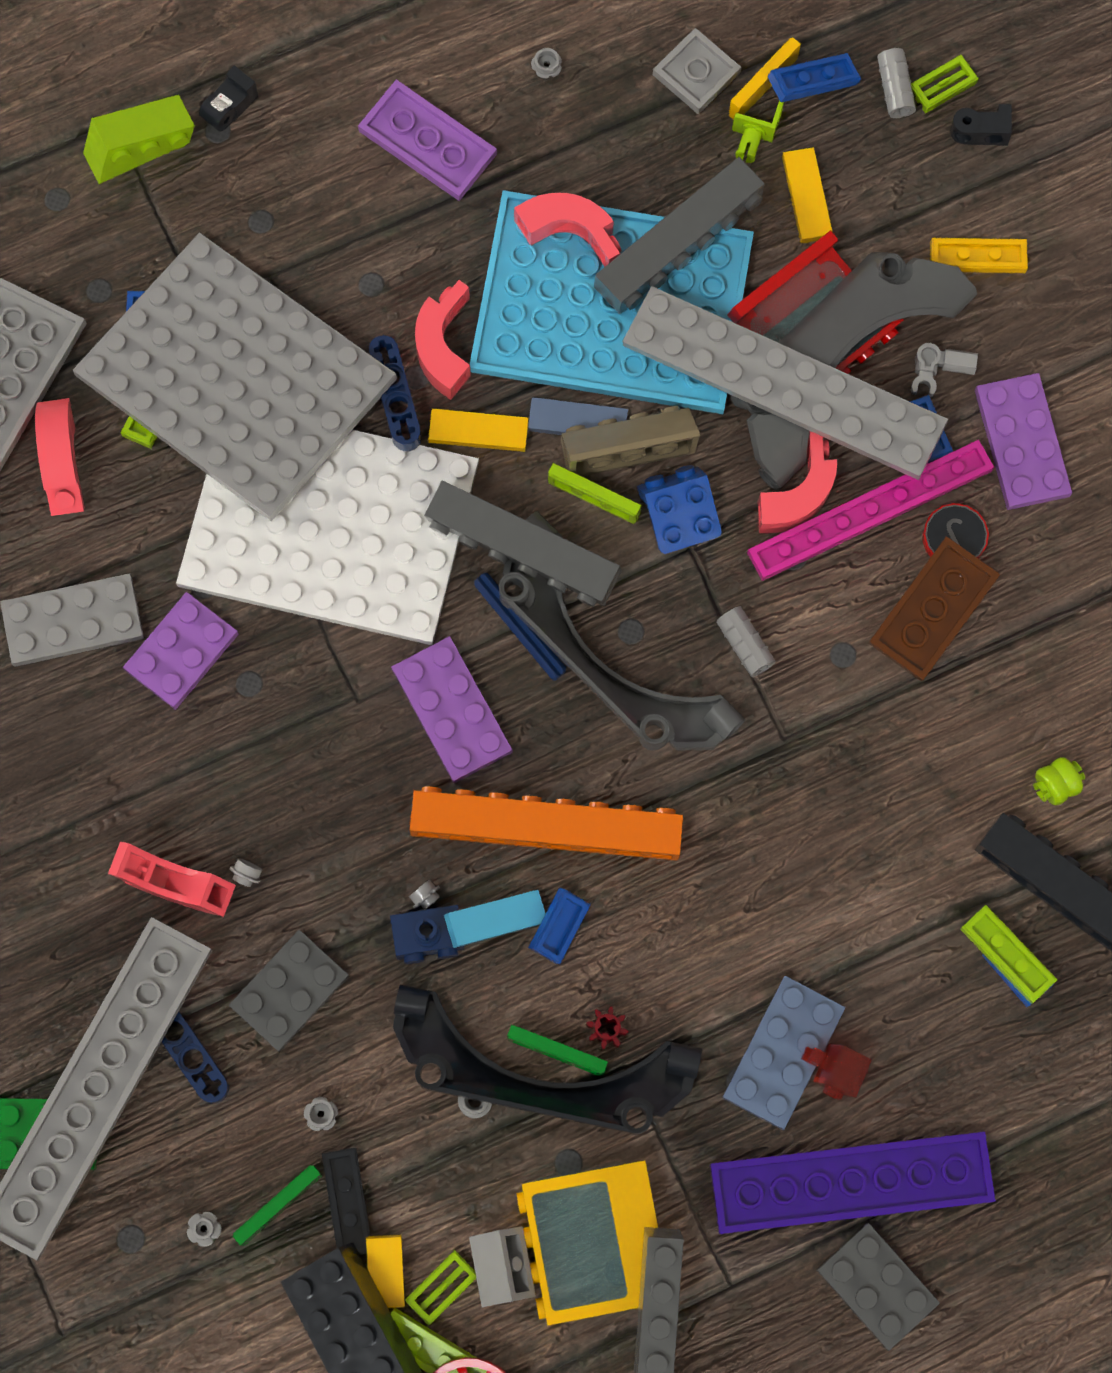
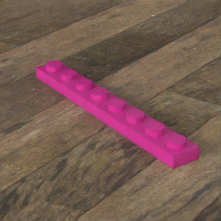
(869, 510)

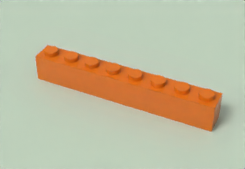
(545, 824)

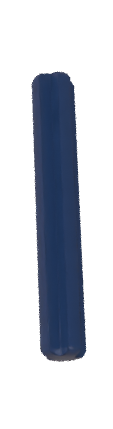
(537, 648)

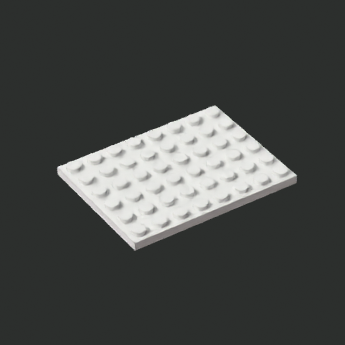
(343, 546)

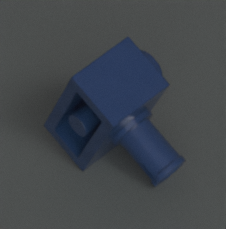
(422, 935)

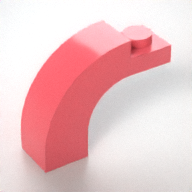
(568, 214)
(439, 364)
(56, 456)
(788, 509)
(171, 881)

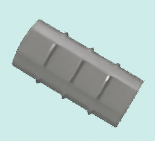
(896, 83)
(745, 641)

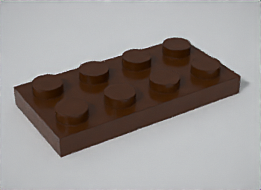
(934, 608)

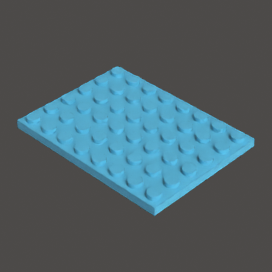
(555, 329)

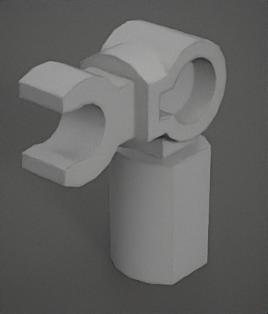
(930, 358)

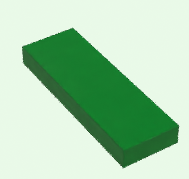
(557, 1050)
(277, 1205)

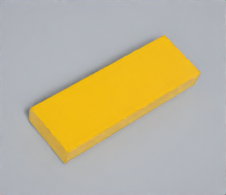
(760, 83)
(806, 194)
(981, 254)
(478, 430)

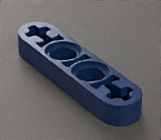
(395, 393)
(181, 1047)

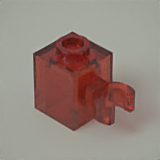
(839, 1069)

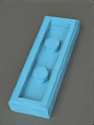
(495, 918)

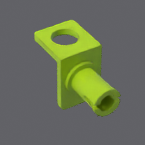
(753, 131)

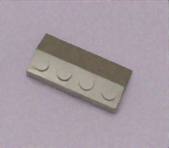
(630, 442)

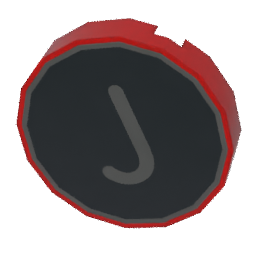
(959, 524)

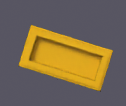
(386, 1267)

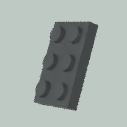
(289, 990)
(878, 1286)

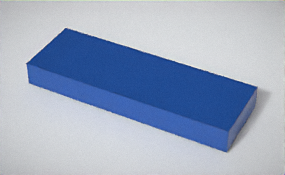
(813, 77)

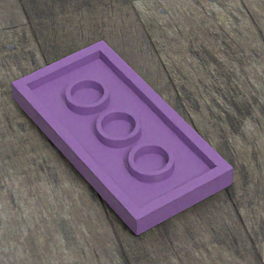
(427, 140)
(1023, 441)
(451, 709)

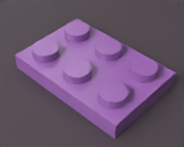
(180, 650)

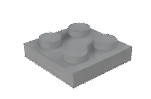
(696, 71)

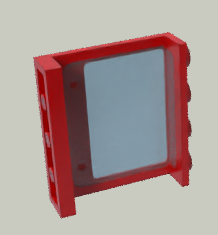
(795, 291)

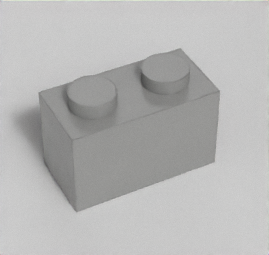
(502, 1266)

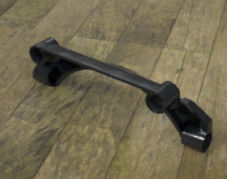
(650, 1085)

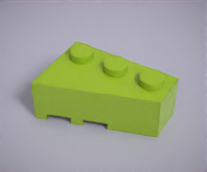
(136, 136)

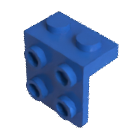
(680, 508)

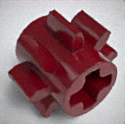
(608, 1018)

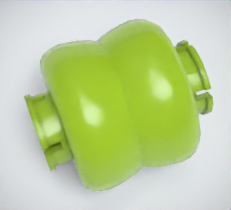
(1059, 781)

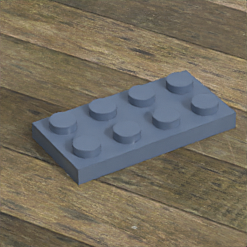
(772, 1069)

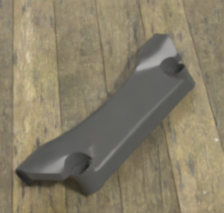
(842, 319)
(685, 721)

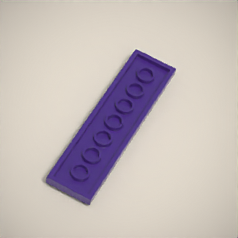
(852, 1182)

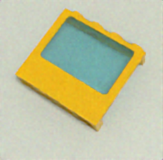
(588, 1240)

